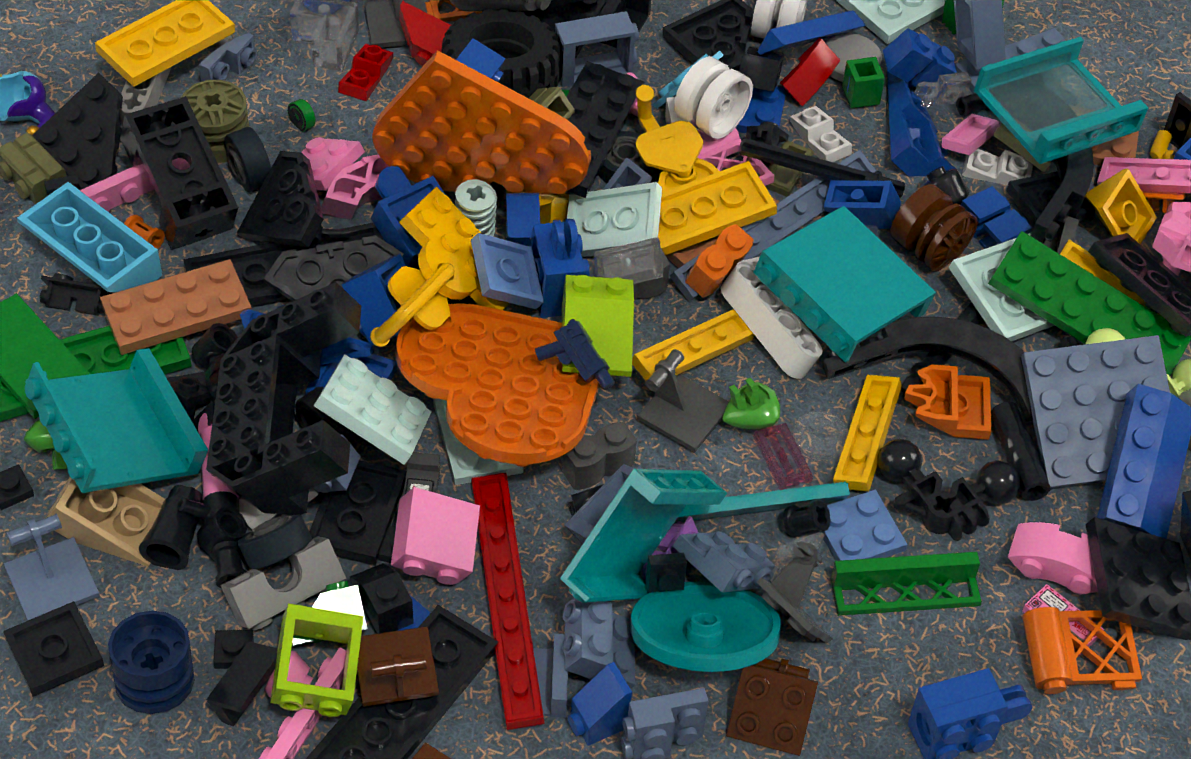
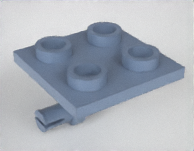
(50, 574)

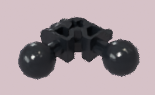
(940, 510)

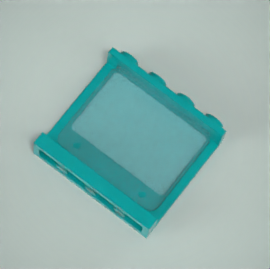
(1055, 102)

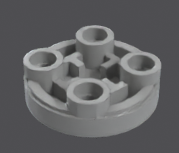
(851, 47)

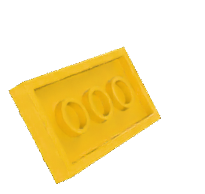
(164, 39)

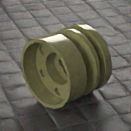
(219, 111)

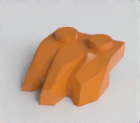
(953, 401)

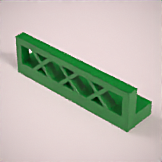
(906, 571)

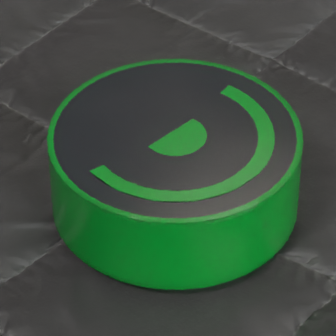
(301, 115)

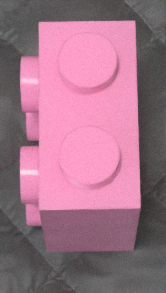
(435, 536)

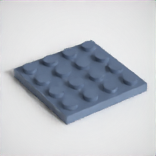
(1080, 402)

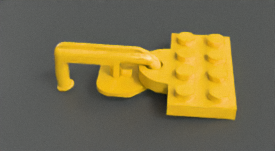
(696, 195)
(444, 265)

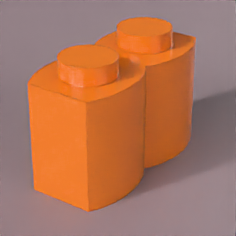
(719, 260)

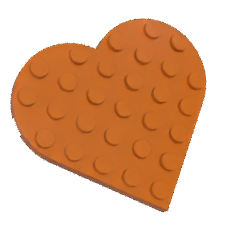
(472, 127)
(495, 386)

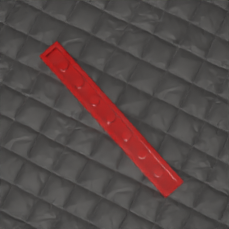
(507, 603)

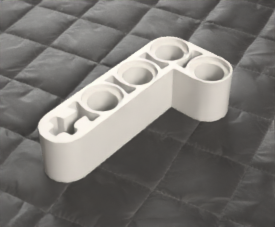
(771, 320)

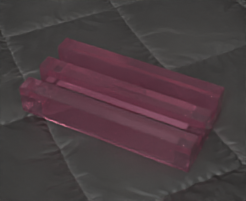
(792, 478)

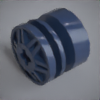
(151, 661)

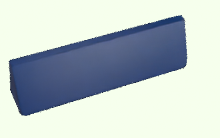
(810, 31)

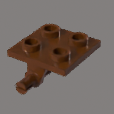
(396, 666)
(773, 705)

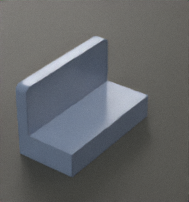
(552, 678)

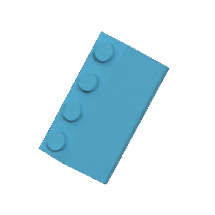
(93, 240)

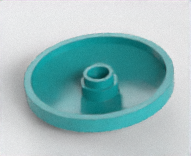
(705, 628)

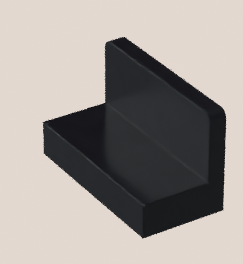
(242, 682)

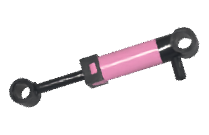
(219, 504)

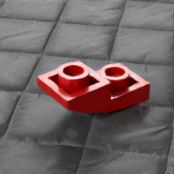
(366, 72)
(811, 73)

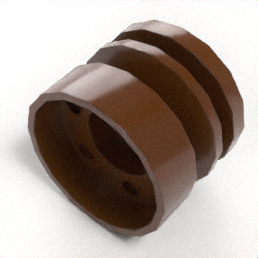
(933, 227)

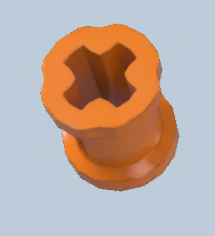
(152, 235)

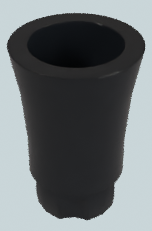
(172, 531)

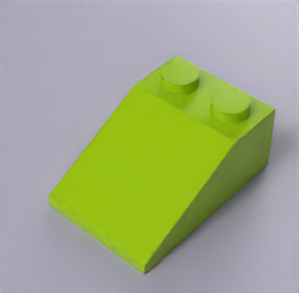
(606, 314)

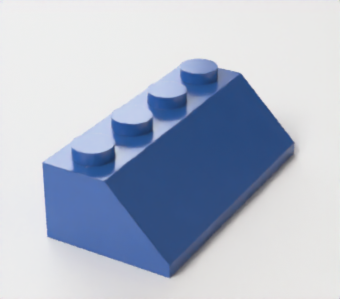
(1147, 461)

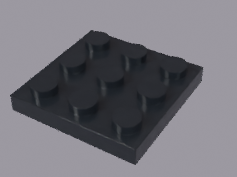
(1140, 578)

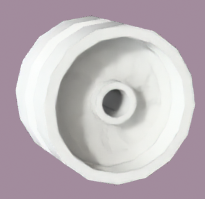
(770, 12)
(713, 97)

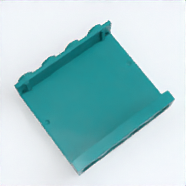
(842, 280)
(118, 425)
(632, 529)

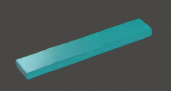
(767, 501)

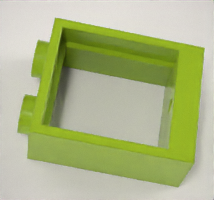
(325, 626)

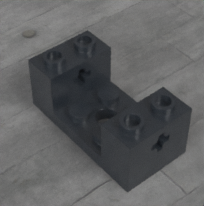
(194, 199)

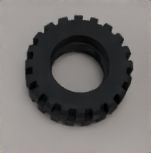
(524, 41)

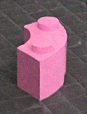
(353, 187)
(1053, 555)

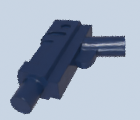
(576, 347)

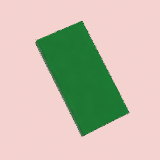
(27, 341)

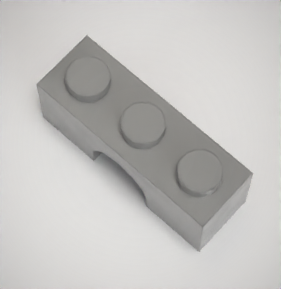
(256, 601)

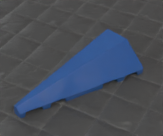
(912, 132)

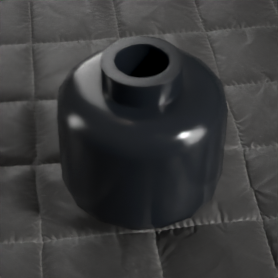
(950, 182)

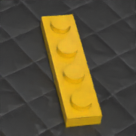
(696, 344)
(868, 432)

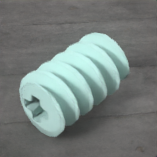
(478, 203)

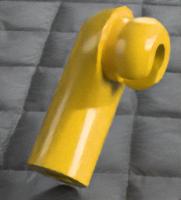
(1160, 146)

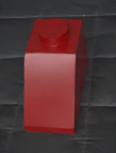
(422, 32)

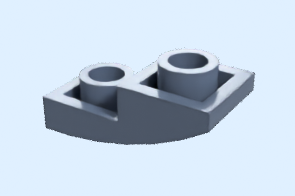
(230, 56)

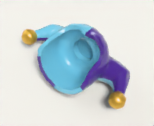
(24, 99)

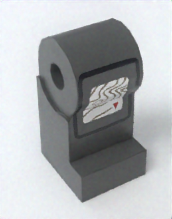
(422, 472)

